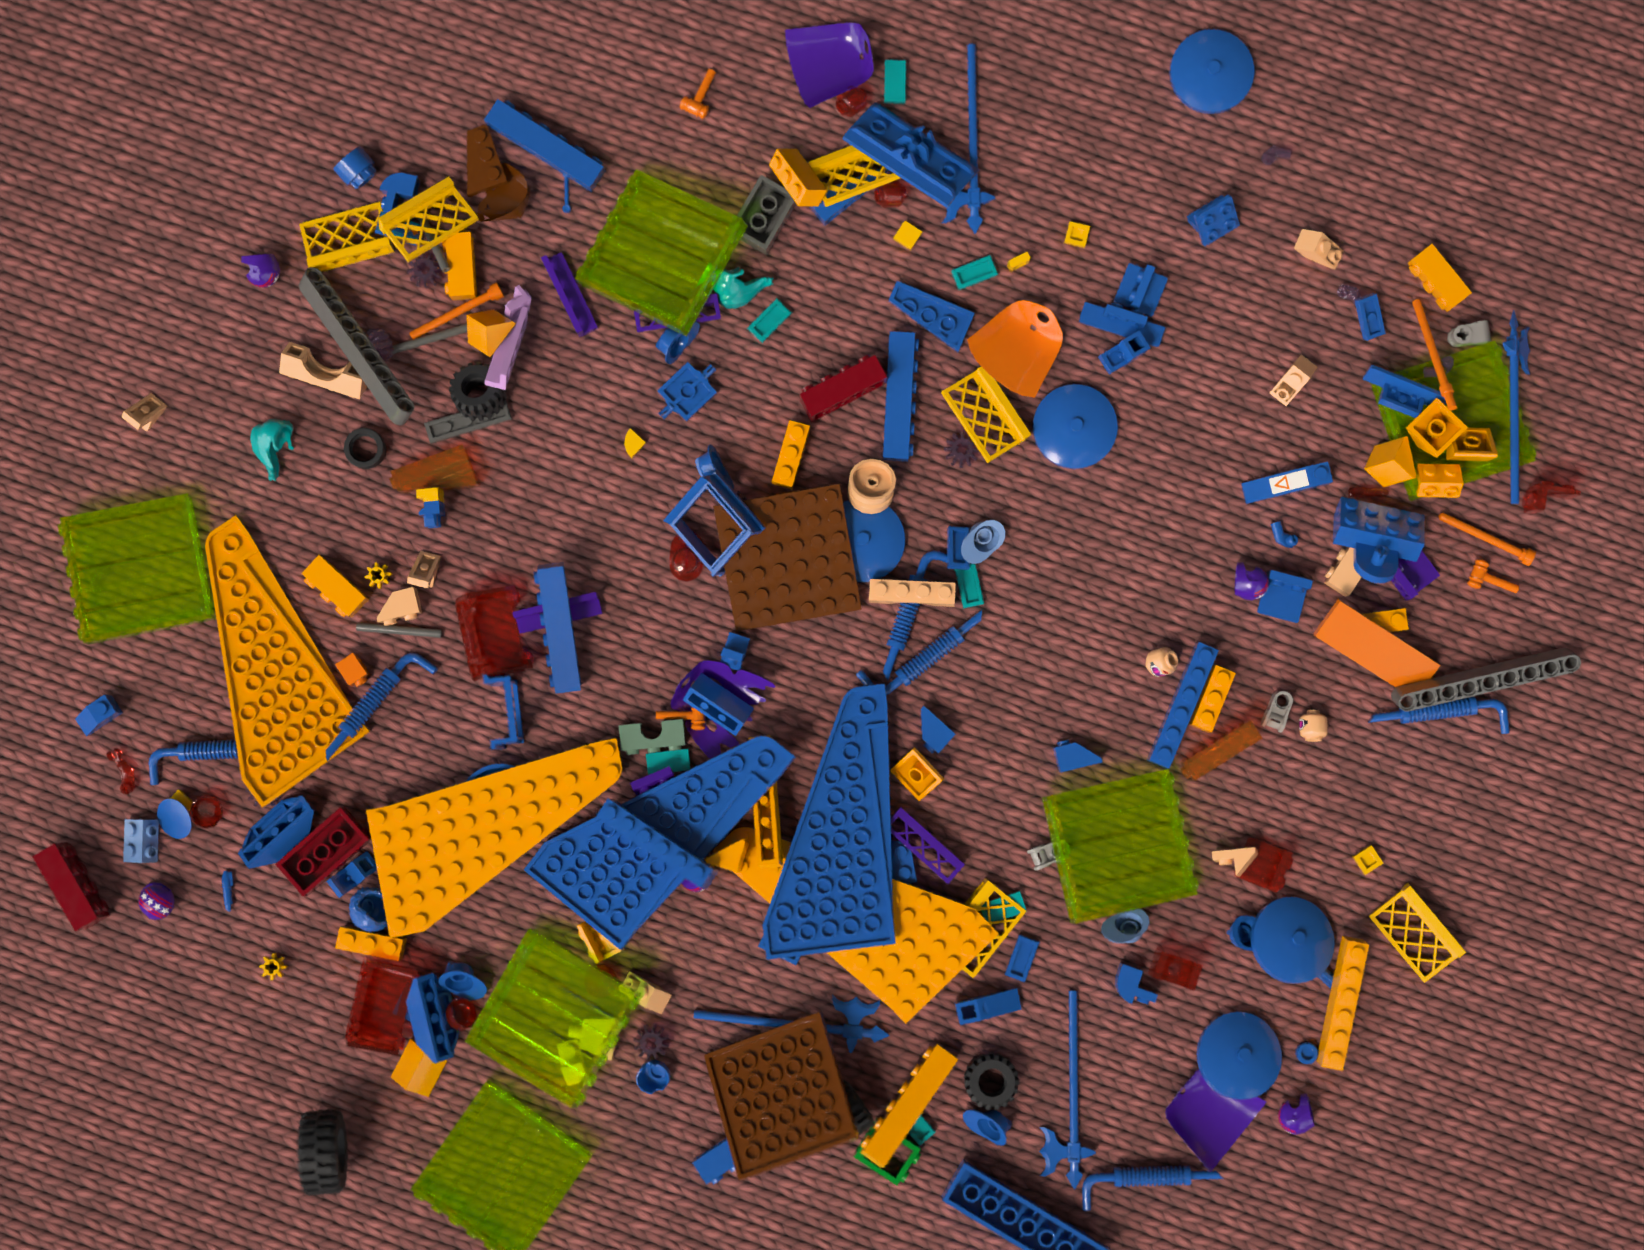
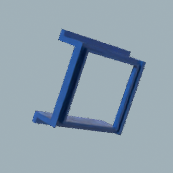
(731, 503)
(499, 744)

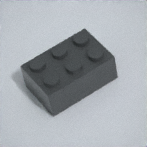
(765, 213)

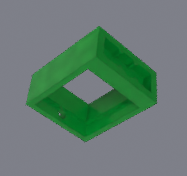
(903, 1172)

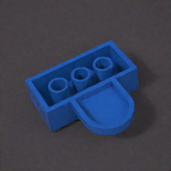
(1378, 537)

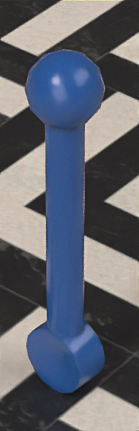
(566, 208)

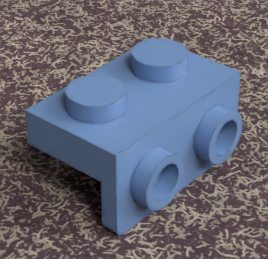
(141, 841)

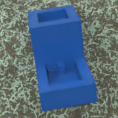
(352, 874)

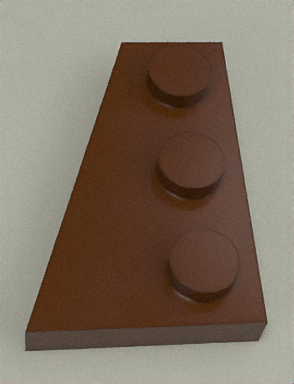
(483, 162)

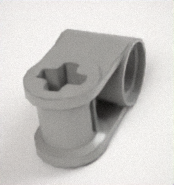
(1473, 334)
(1277, 712)
(1046, 853)

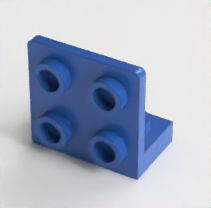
(1284, 596)

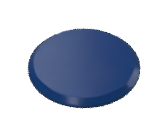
(174, 818)

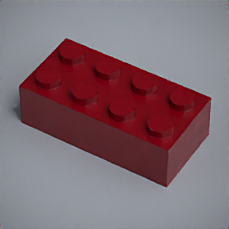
(842, 388)
(323, 851)
(71, 885)

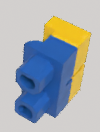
(433, 506)

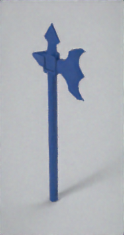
(974, 197)
(1516, 349)
(853, 1010)
(1053, 1150)

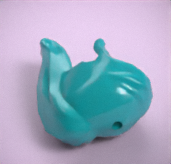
(734, 292)
(267, 440)

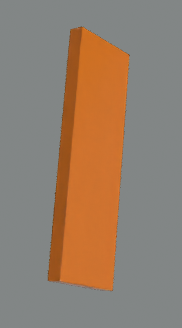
(1374, 647)

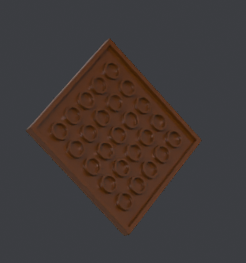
(796, 564)
(781, 1096)

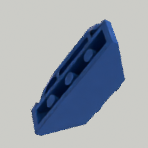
(277, 832)
(427, 1014)

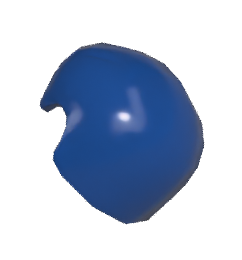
(653, 1076)

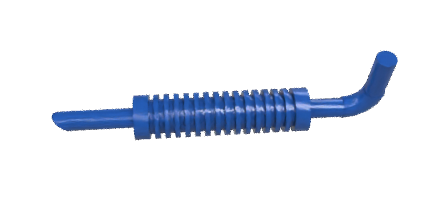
(907, 613)
(927, 657)
(373, 698)
(1456, 708)
(193, 751)
(1144, 1177)

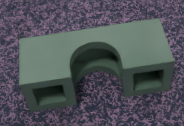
(633, 739)

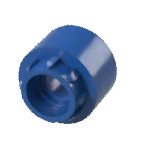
(356, 168)

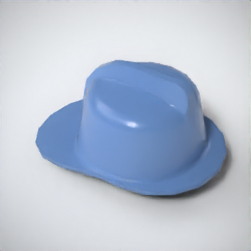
(982, 541)
(1125, 926)

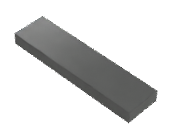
(458, 425)

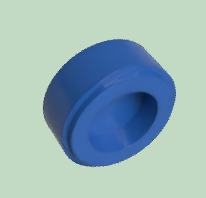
(1306, 1052)

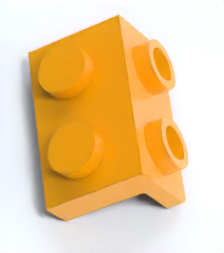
(1439, 480)
(598, 946)

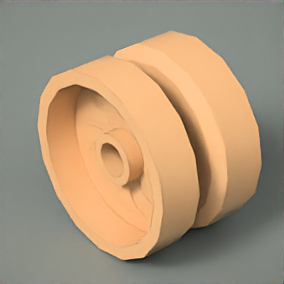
(871, 486)

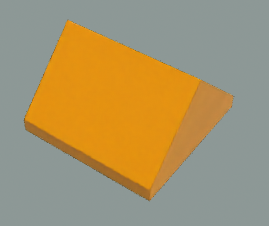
(487, 330)
(1435, 428)
(1473, 445)
(1391, 462)
(916, 774)
(730, 857)
(416, 1070)

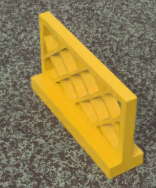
(848, 159)
(416, 207)
(345, 255)
(998, 402)
(976, 901)
(1427, 917)

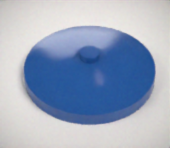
(1211, 71)
(1075, 426)
(875, 542)
(1292, 940)
(1239, 1055)

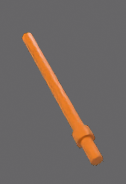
(1445, 387)

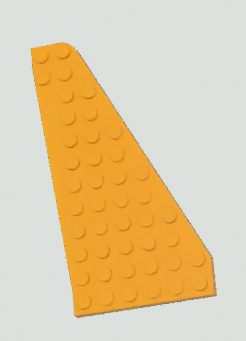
(276, 679)
(459, 838)
(931, 937)

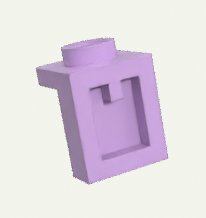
(513, 306)

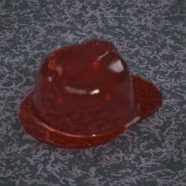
(683, 561)

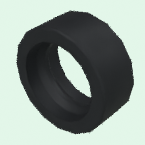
(348, 448)

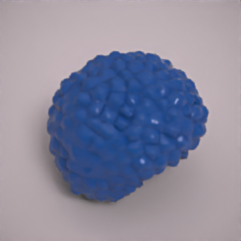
(368, 909)

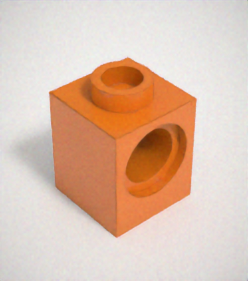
(353, 670)

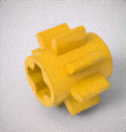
(372, 577)
(270, 971)

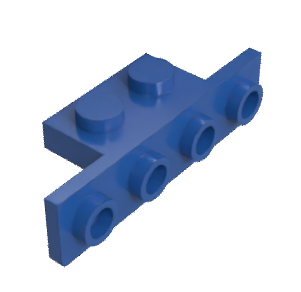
(1121, 322)
(1401, 393)

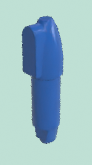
(227, 882)

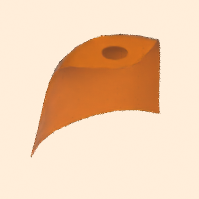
(1014, 351)

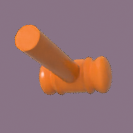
(695, 106)
(1479, 575)
(696, 717)

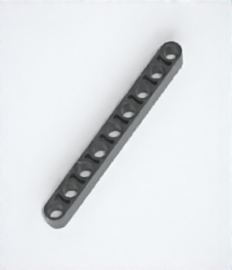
(356, 346)
(1495, 681)

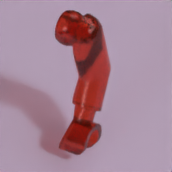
(127, 772)

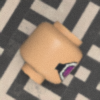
(1161, 661)
(1313, 726)

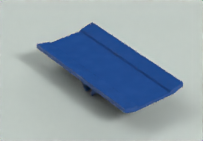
(910, 154)

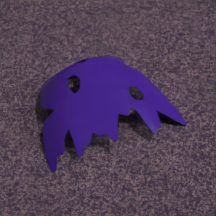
(736, 684)

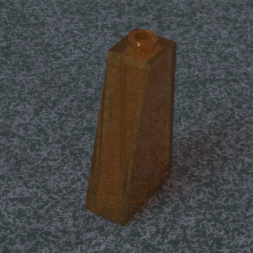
(443, 470)
(1220, 750)

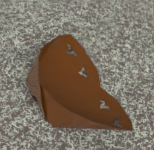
(507, 200)

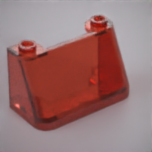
(492, 632)
(379, 1007)

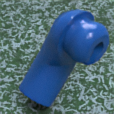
(1283, 538)

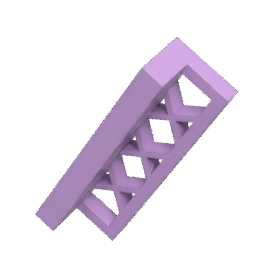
(506, 353)

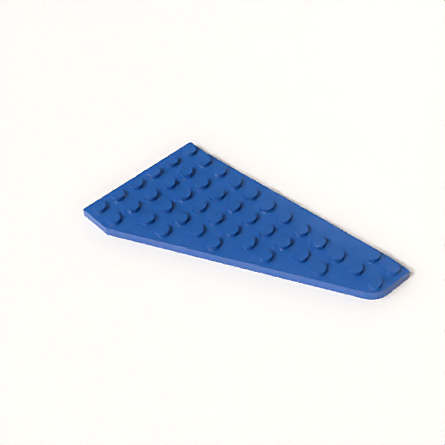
(840, 862)
(621, 884)

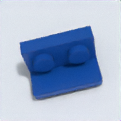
(1214, 219)
(1140, 289)

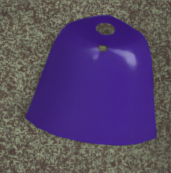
(828, 60)
(1209, 1120)

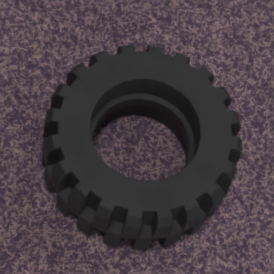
(322, 1152)

